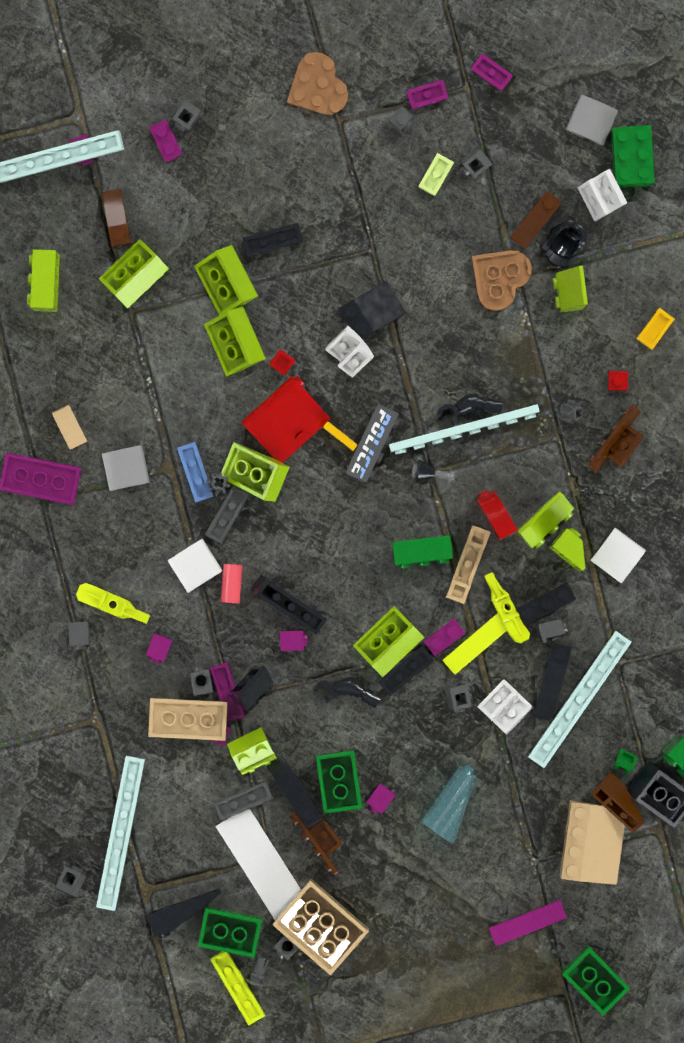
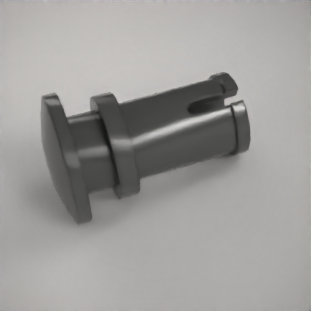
(258, 972)

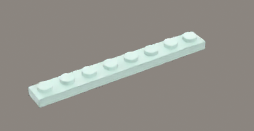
(61, 156)
(472, 427)
(579, 699)
(120, 833)

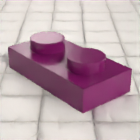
(491, 72)
(427, 94)
(165, 141)
(444, 637)

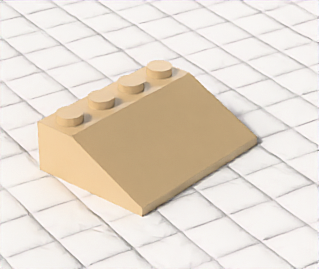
(591, 844)
(320, 926)

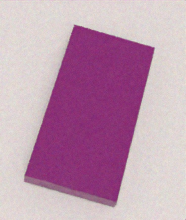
(40, 478)

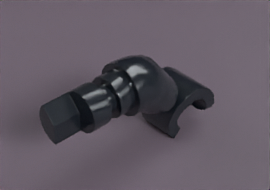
(468, 404)
(348, 686)

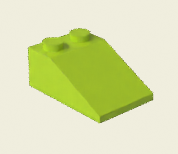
(570, 289)
(254, 472)

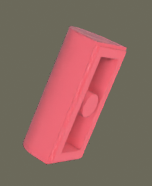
(231, 583)

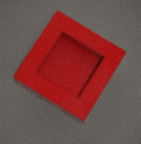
(282, 362)
(617, 380)

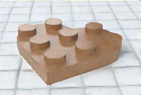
(317, 86)
(499, 276)

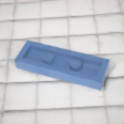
(195, 471)

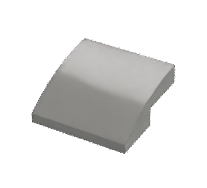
(591, 120)
(125, 468)

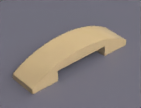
(468, 564)

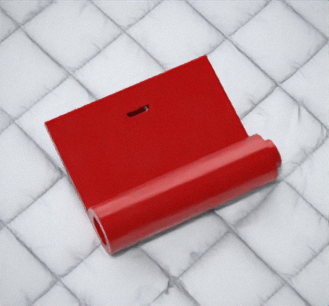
(283, 417)

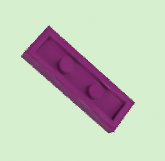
(224, 684)

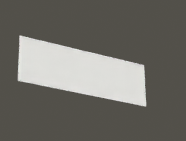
(259, 861)

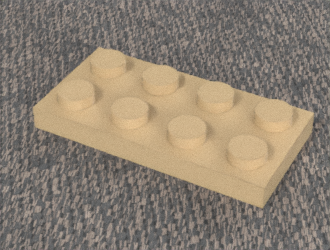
(187, 719)

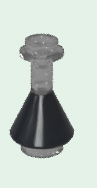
(422, 472)

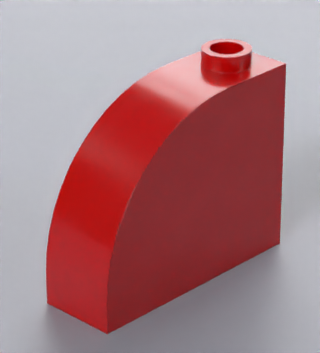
(496, 514)

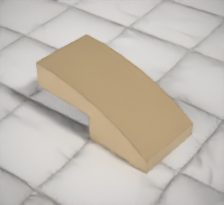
(69, 427)

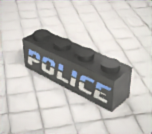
(372, 443)

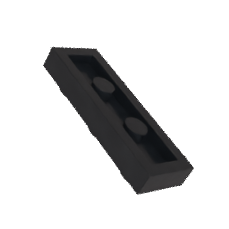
(272, 240)
(546, 603)
(405, 671)

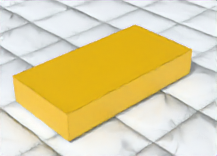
(655, 328)
(340, 436)

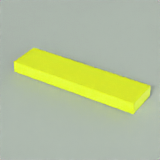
(475, 644)
(237, 987)

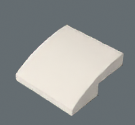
(602, 195)
(350, 351)
(618, 555)
(195, 565)
(505, 706)

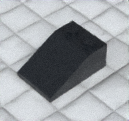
(372, 310)
(251, 687)
(659, 794)

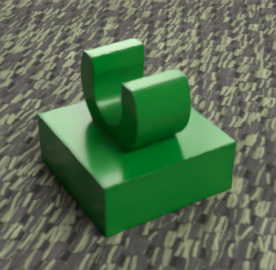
(625, 760)

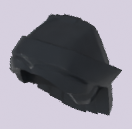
(565, 244)

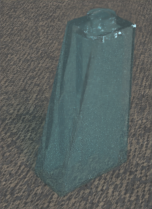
(449, 806)

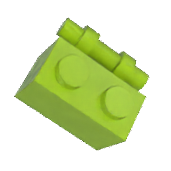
(251, 751)

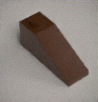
(116, 218)
(536, 220)
(617, 800)

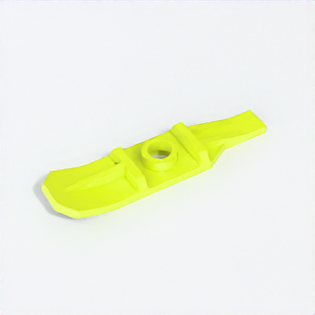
(100, 599)
(510, 618)

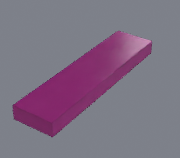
(527, 922)

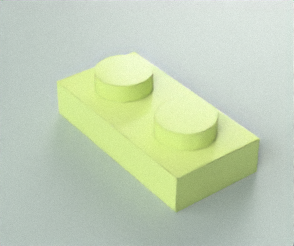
(436, 174)

